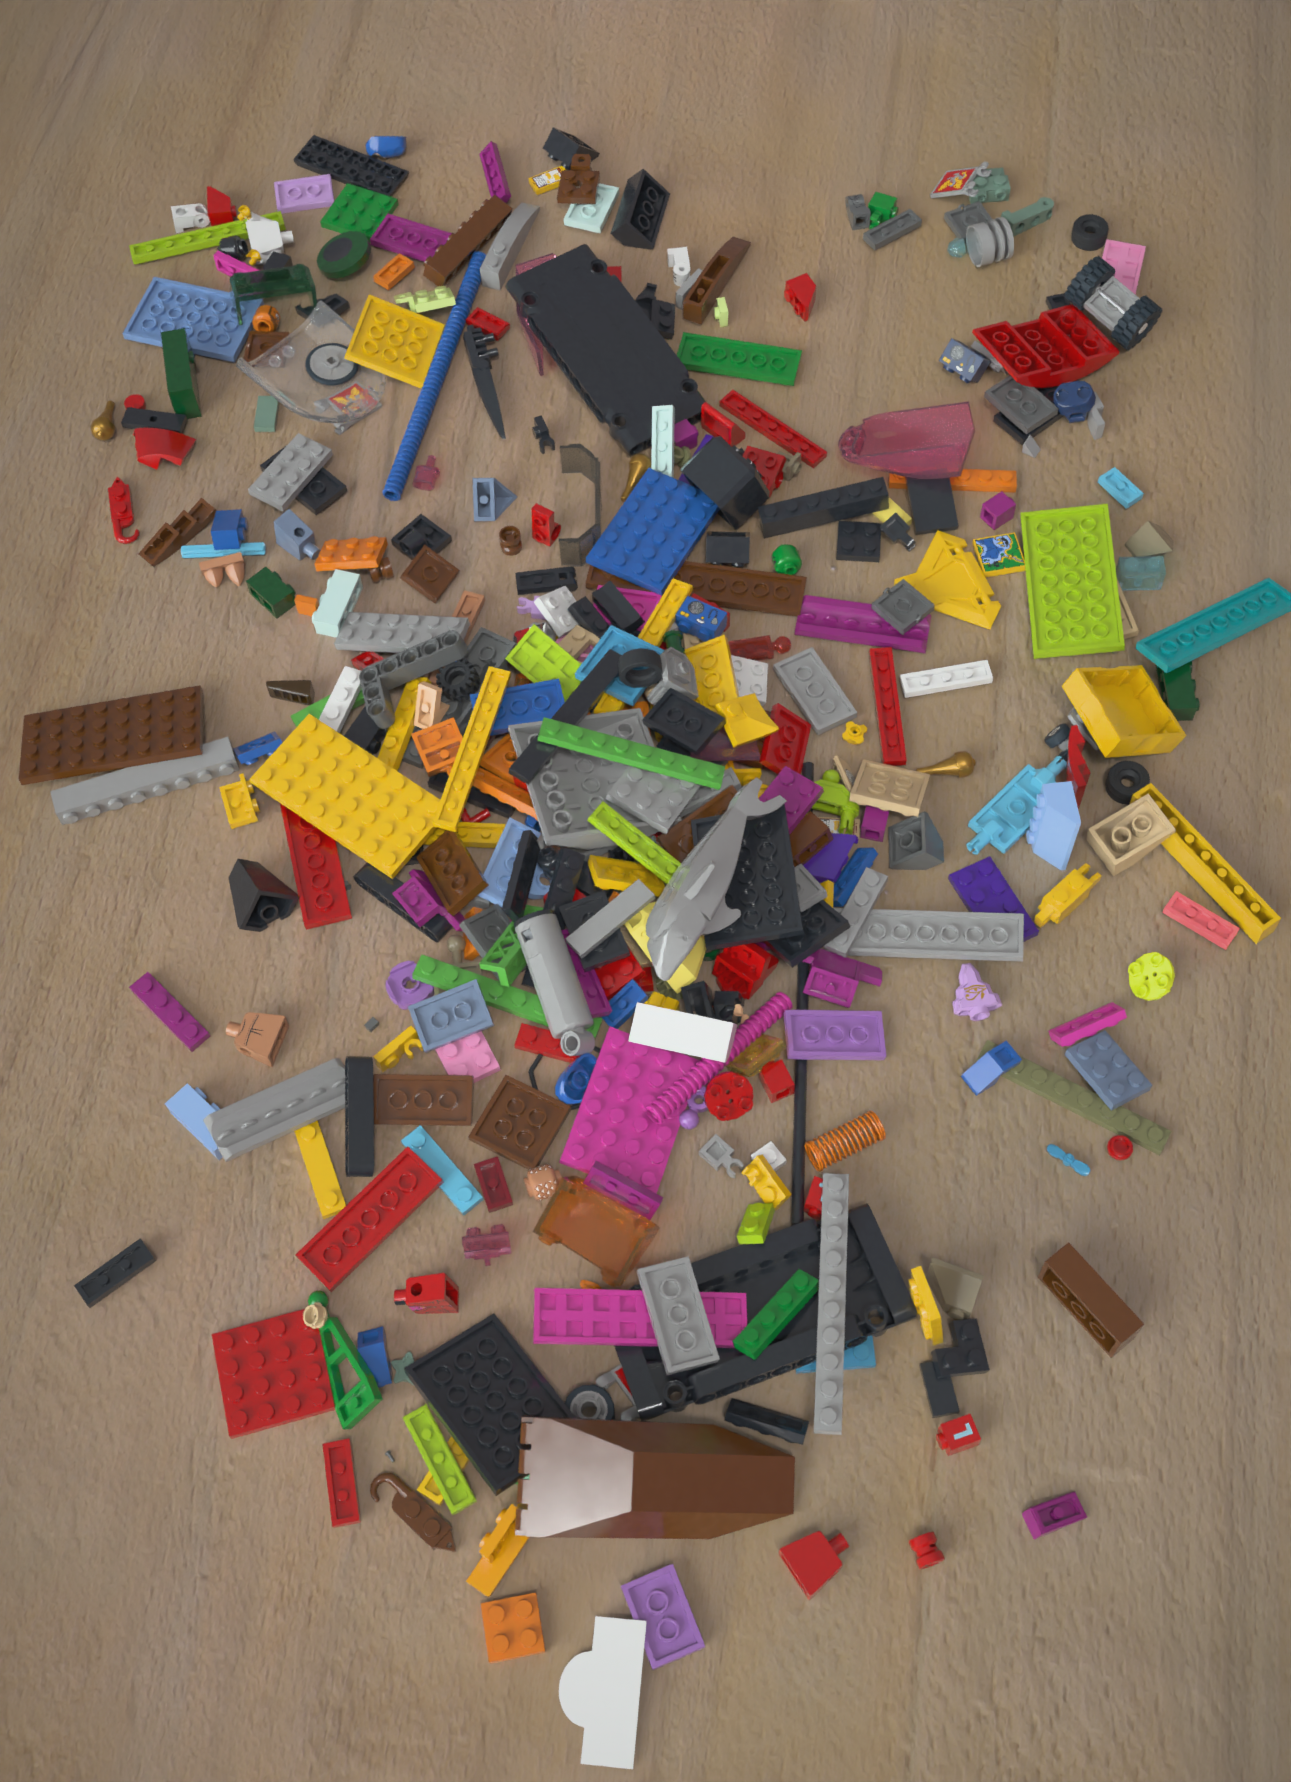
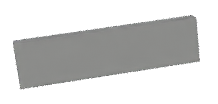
(610, 918)

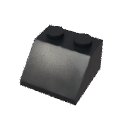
(564, 146)
(727, 548)

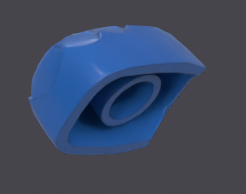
(386, 146)
(574, 1079)

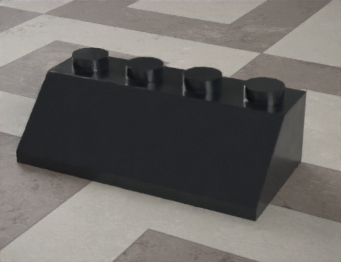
(640, 211)

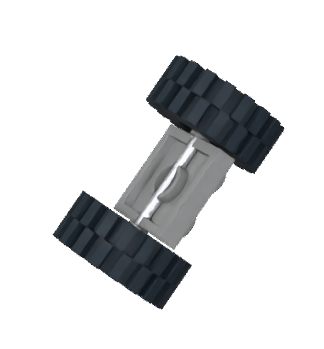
(1113, 303)

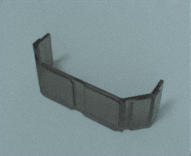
(578, 459)

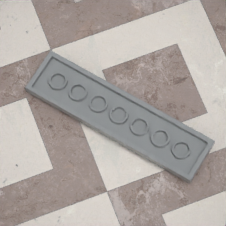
(941, 935)

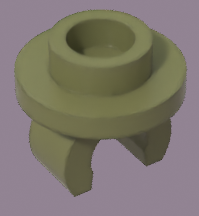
(681, 455)

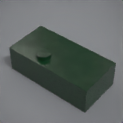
(181, 373)

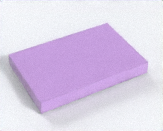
(304, 193)

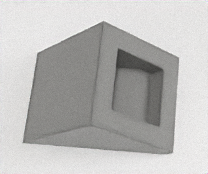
(1030, 447)

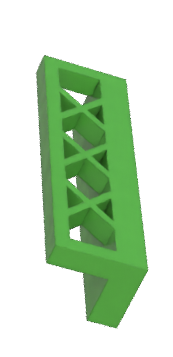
(512, 957)

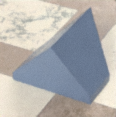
(490, 499)

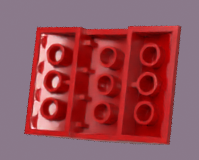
(1050, 349)

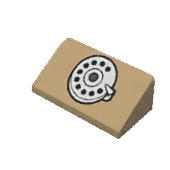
(846, 775)

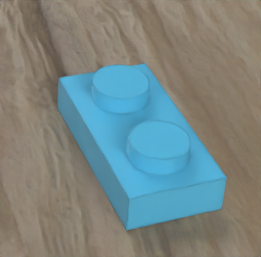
(1120, 487)

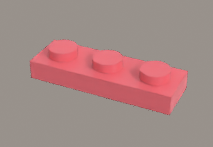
(1201, 920)

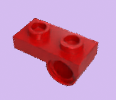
(543, 525)

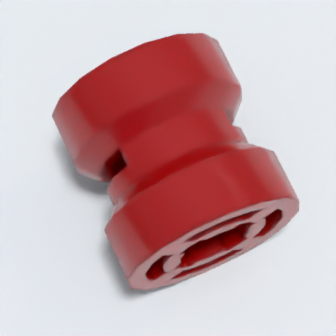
(926, 1550)

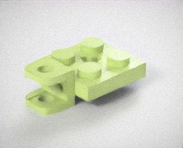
(427, 301)

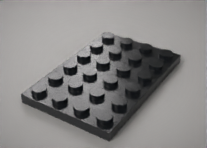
(761, 884)
(480, 1392)

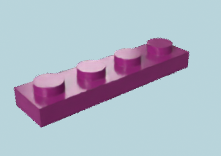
(495, 172)
(591, 986)
(170, 1011)

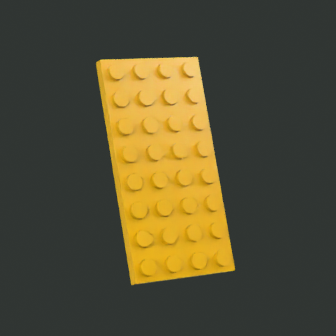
(349, 795)

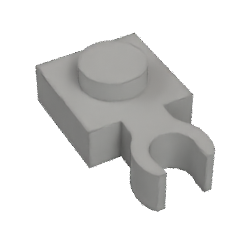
(720, 1154)

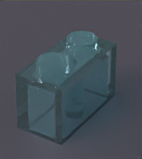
(1141, 572)

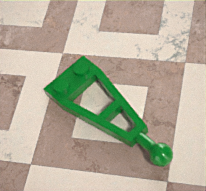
(366, 1394)

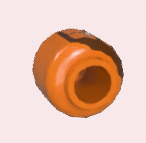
(266, 319)

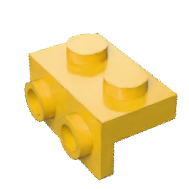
(238, 802)

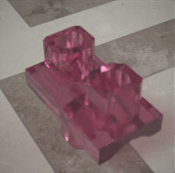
(486, 1245)

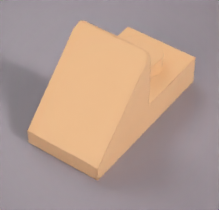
(429, 706)

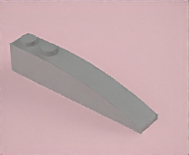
(507, 246)

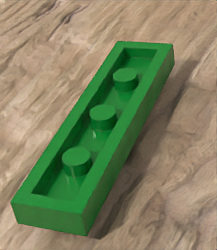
(776, 1314)

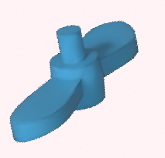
(1068, 1160)

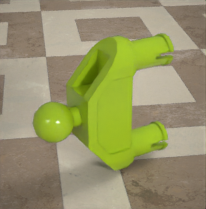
(836, 801)

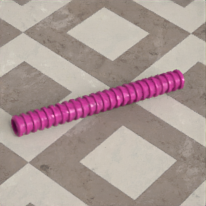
(707, 1068)

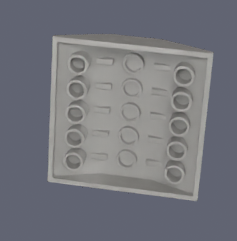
(577, 782)

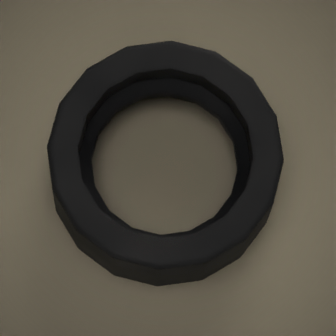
(639, 658)

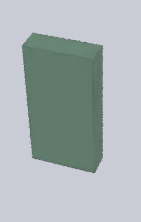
(266, 414)

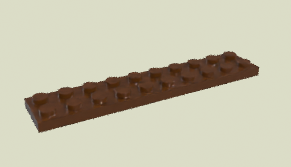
(728, 587)

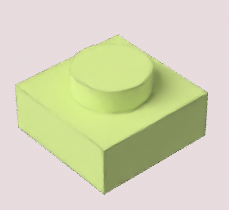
(721, 312)

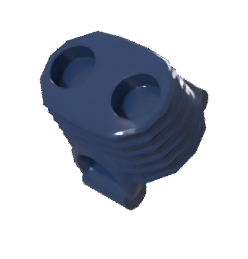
(1074, 398)

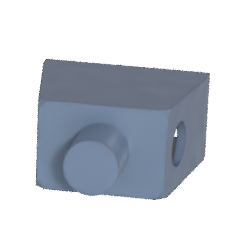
(295, 536)

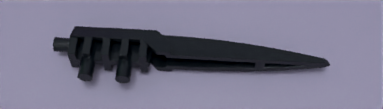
(480, 364)

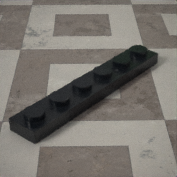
(561, 890)

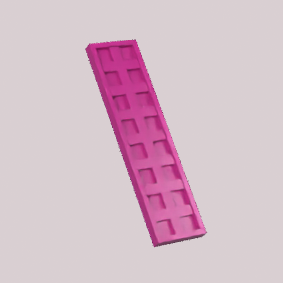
(622, 1317)

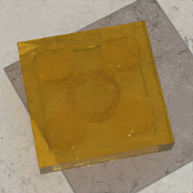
(760, 1052)

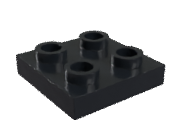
(420, 533)

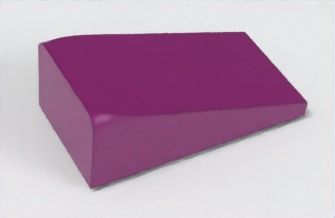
(1054, 1515)

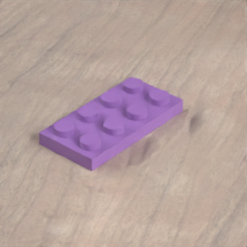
(834, 1035)

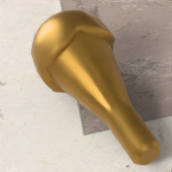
(103, 426)
(638, 466)
(959, 765)

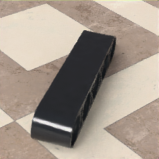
(382, 887)
(359, 1117)

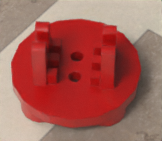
(739, 1091)

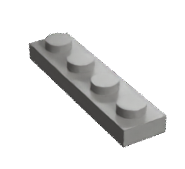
(858, 910)

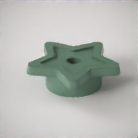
(399, 1366)

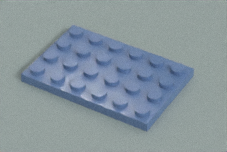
(203, 313)

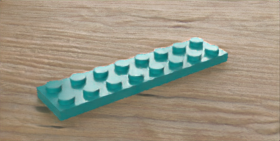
(1216, 625)

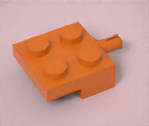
(438, 746)

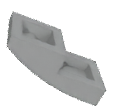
(1094, 419)

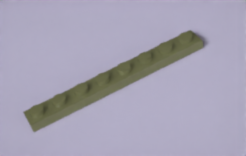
(1085, 1103)

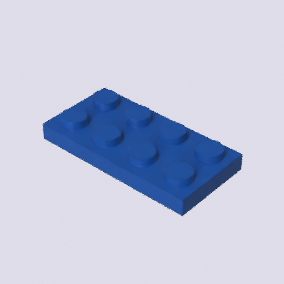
(526, 704)

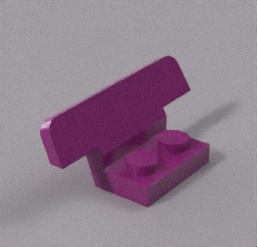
(422, 901)
(837, 977)

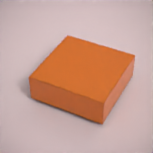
(306, 605)

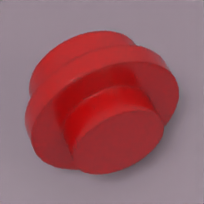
(1120, 1147)

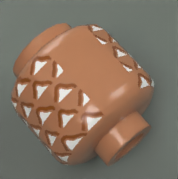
(542, 1182)

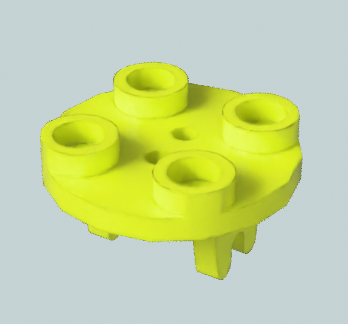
(1148, 966)

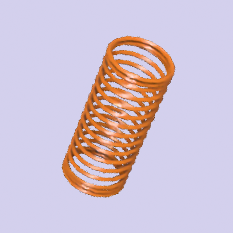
(818, 1152)

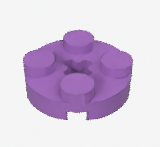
(397, 982)

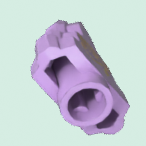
(974, 996)

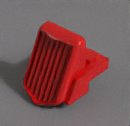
(743, 968)

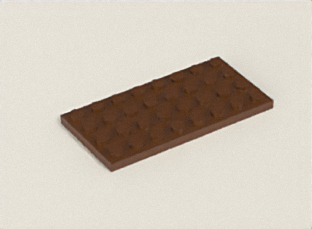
(111, 735)

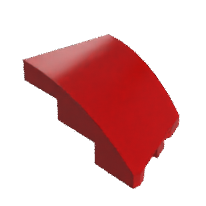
(158, 444)
(1077, 768)

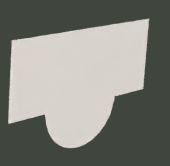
(603, 1691)

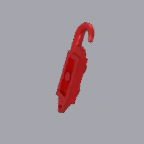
(121, 510)

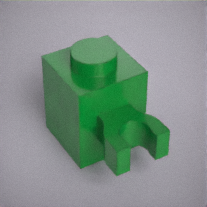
(882, 208)

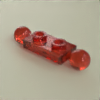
(759, 647)

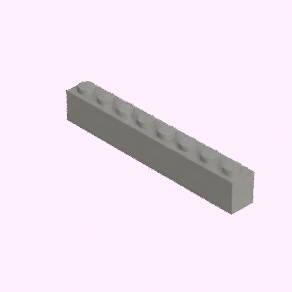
(142, 782)

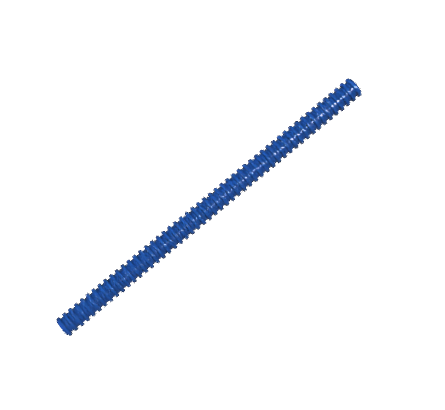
(434, 380)

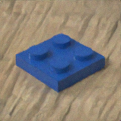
(250, 751)

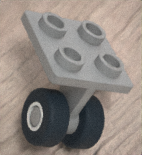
(1060, 735)

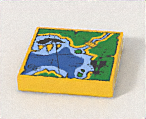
(999, 554)

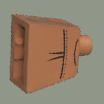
(259, 1036)

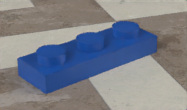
(851, 874)

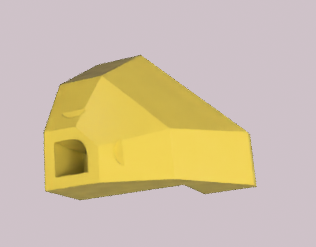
(689, 968)

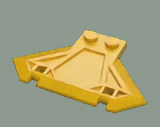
(954, 582)

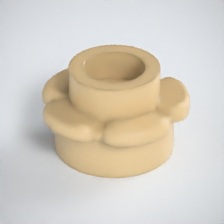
(315, 1315)

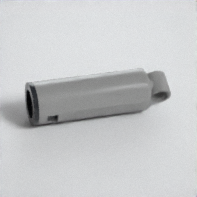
(556, 981)

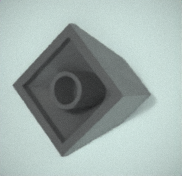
(915, 844)

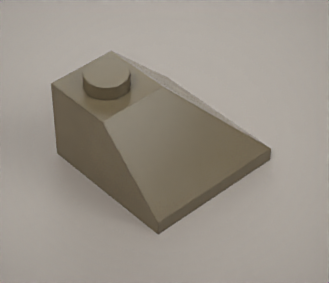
(954, 1287)

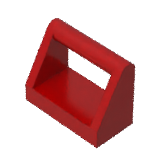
(719, 425)

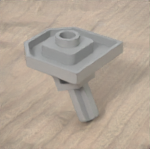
(677, 674)

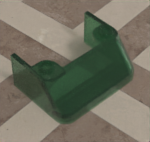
(271, 284)

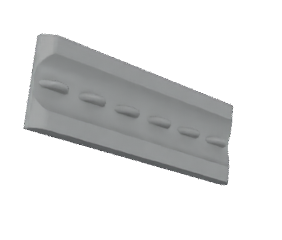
(278, 1110)

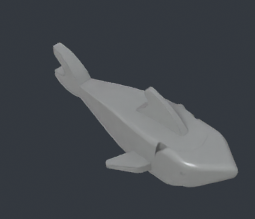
(696, 892)

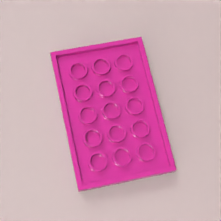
(613, 1114)

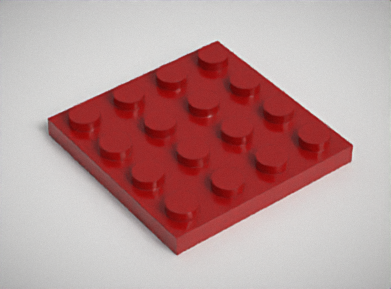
(271, 1373)

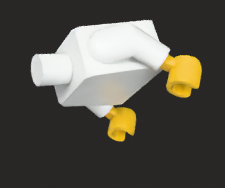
(263, 236)

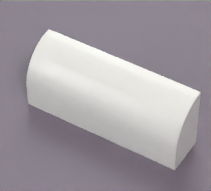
(682, 1032)

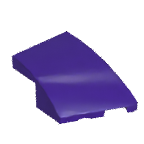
(831, 859)

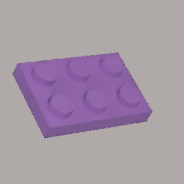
(668, 1617)

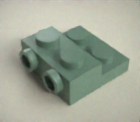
(991, 188)

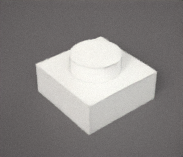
(772, 1155)

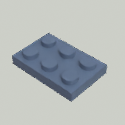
(451, 1016)
(1108, 1070)

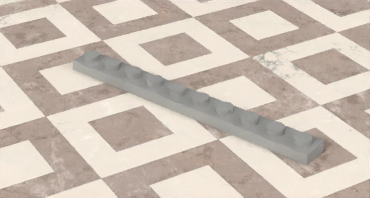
(831, 1305)

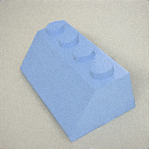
(1054, 824)

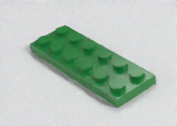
(739, 358)

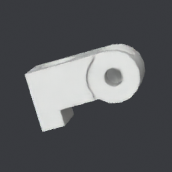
(189, 216)
(679, 260)

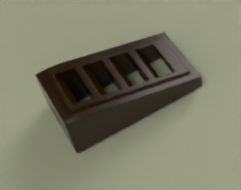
(292, 690)

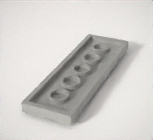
(393, 631)

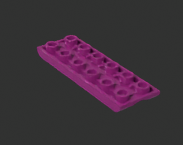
(856, 624)

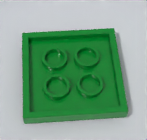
(358, 211)

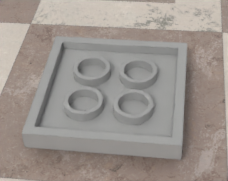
(652, 796)

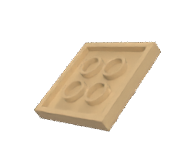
(889, 788)

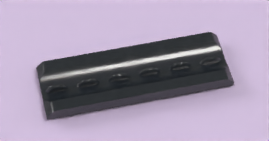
(350, 166)

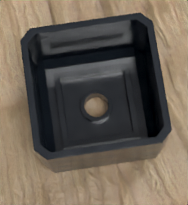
(727, 480)

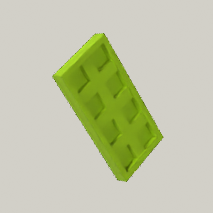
(544, 659)

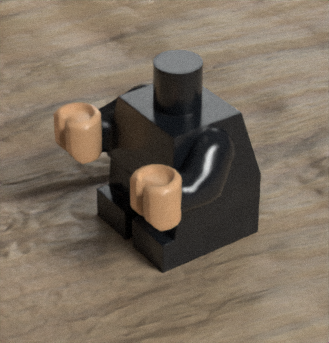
(729, 1007)

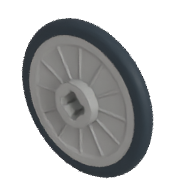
(328, 364)

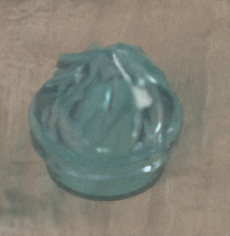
(957, 248)

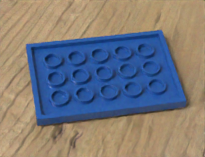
(653, 531)

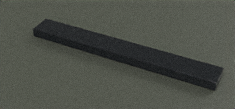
(571, 712)

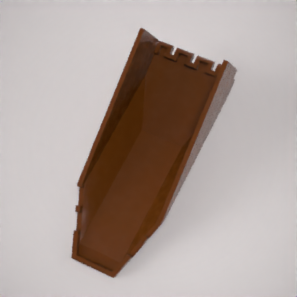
(646, 1480)

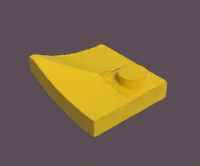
(745, 720)

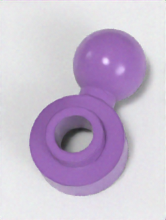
(689, 1118)

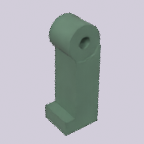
(1029, 216)

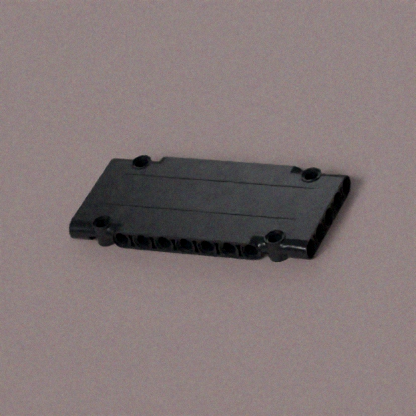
(605, 345)
(760, 1271)

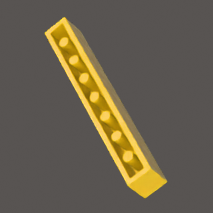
(1214, 872)

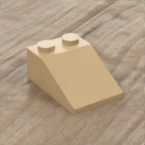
(1129, 834)

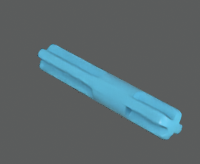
(204, 551)

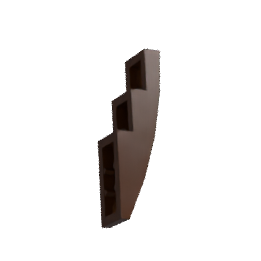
(179, 533)

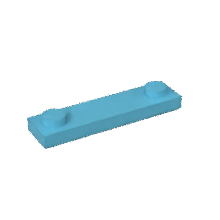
(455, 1184)

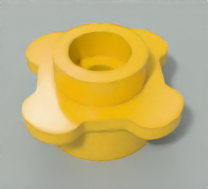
(854, 738)

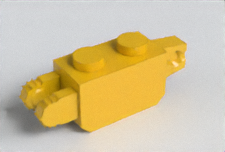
(1066, 896)

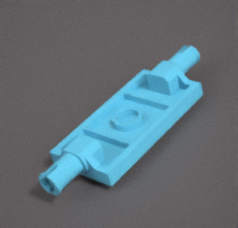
(1009, 812)

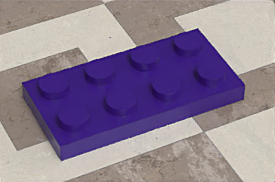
(987, 891)

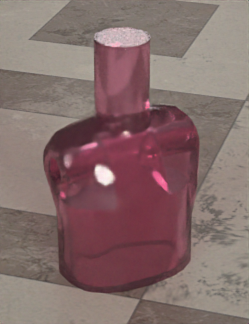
(426, 475)

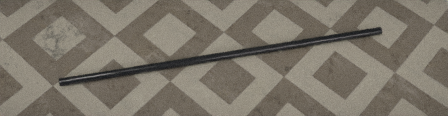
(800, 1089)

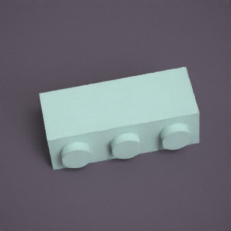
(336, 603)

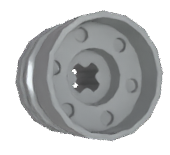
(990, 241)

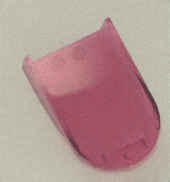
(912, 441)

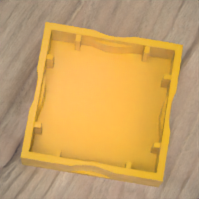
(1123, 711)

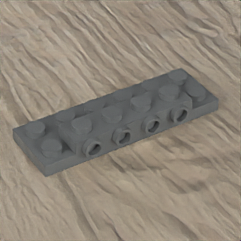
(483, 651)

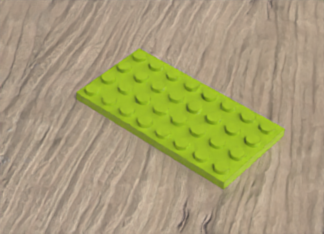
(1071, 581)

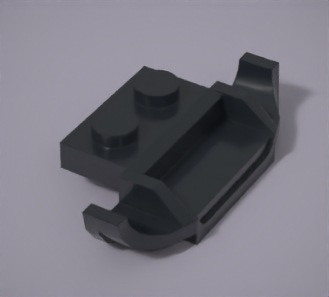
(659, 312)

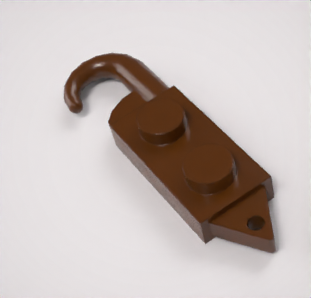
(416, 1513)

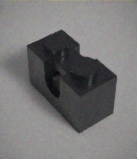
(698, 998)

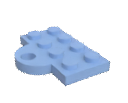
(501, 865)

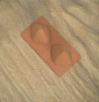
(232, 564)

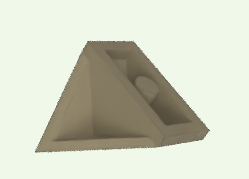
(1149, 540)

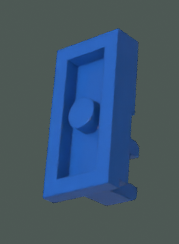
(624, 1004)

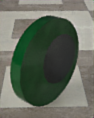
(344, 254)

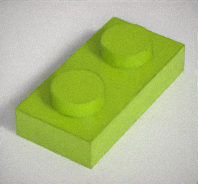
(755, 1223)

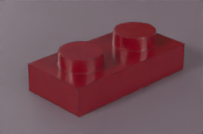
(493, 1184)

